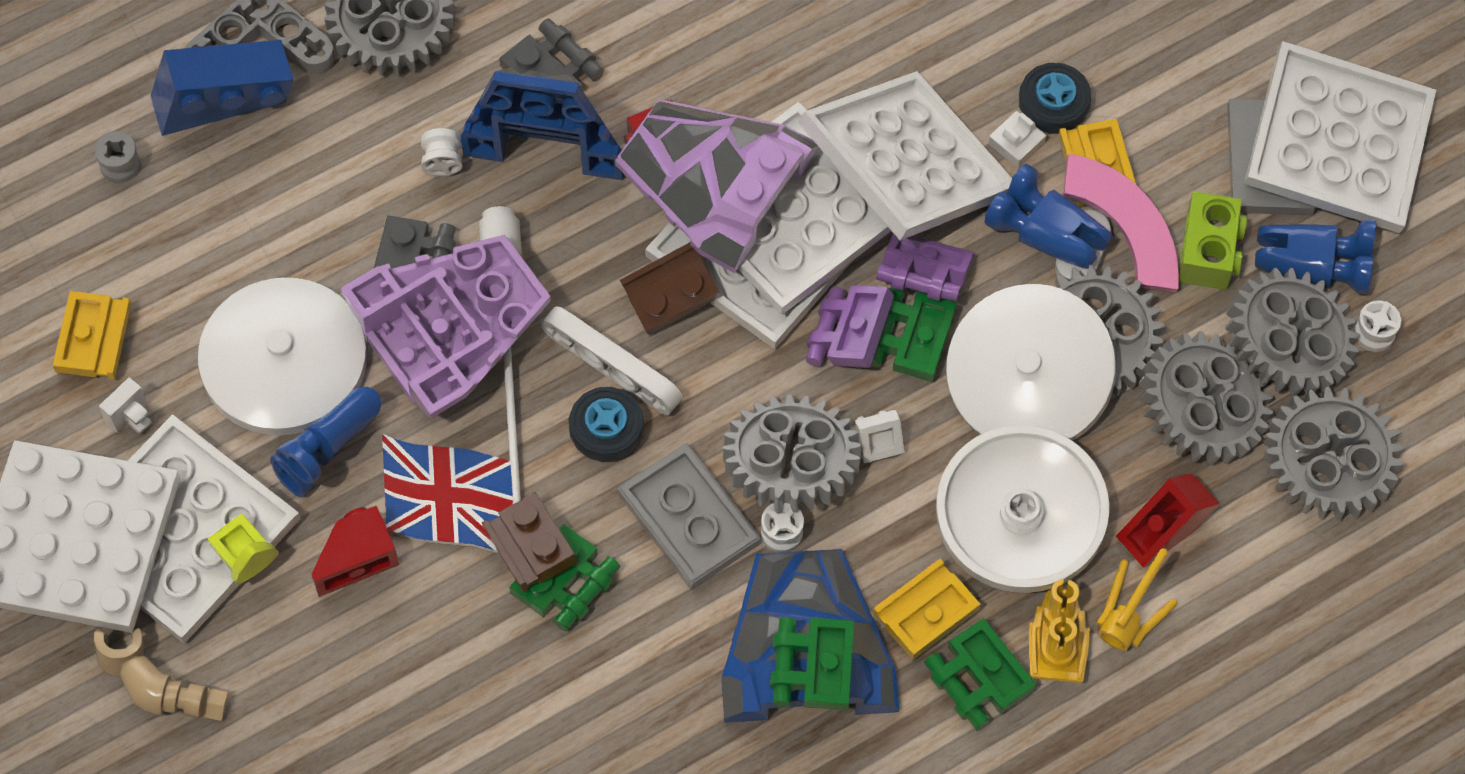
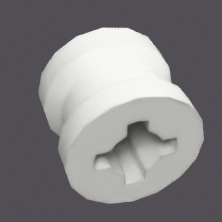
(441, 152)
(1381, 316)
(782, 520)

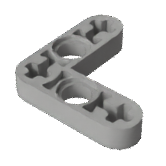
(267, 24)

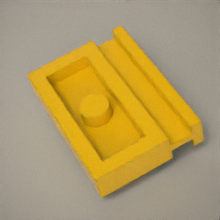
(1099, 142)
(91, 335)
(926, 609)

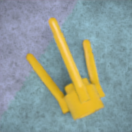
(1121, 626)

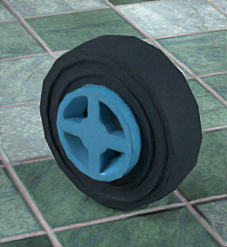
(1063, 85)
(601, 409)

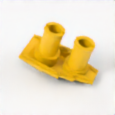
(1059, 636)

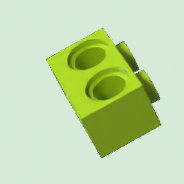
(1209, 240)

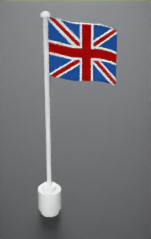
(449, 491)

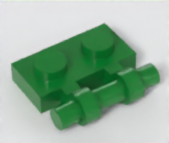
(922, 338)
(553, 591)
(828, 663)
(990, 666)

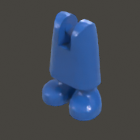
(1054, 222)
(1314, 250)
(299, 459)

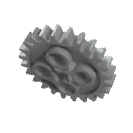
(410, 41)
(1302, 325)
(1130, 351)
(1204, 398)
(821, 461)
(1347, 485)

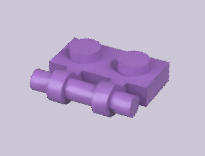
(925, 267)
(858, 328)

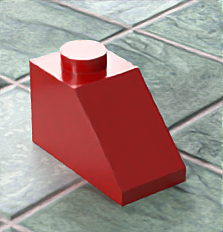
(1167, 518)
(354, 551)

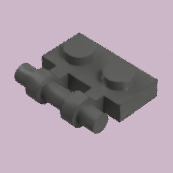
(539, 57)
(407, 239)

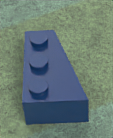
(218, 83)

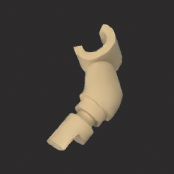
(153, 689)

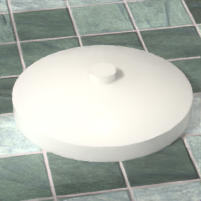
(281, 355)
(1031, 361)
(1022, 508)

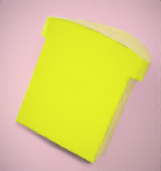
(242, 549)

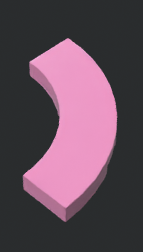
(1133, 213)

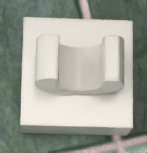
(1017, 139)
(126, 407)
(880, 436)

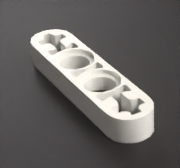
(611, 360)

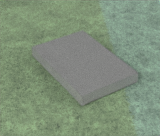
(1242, 129)
(689, 516)

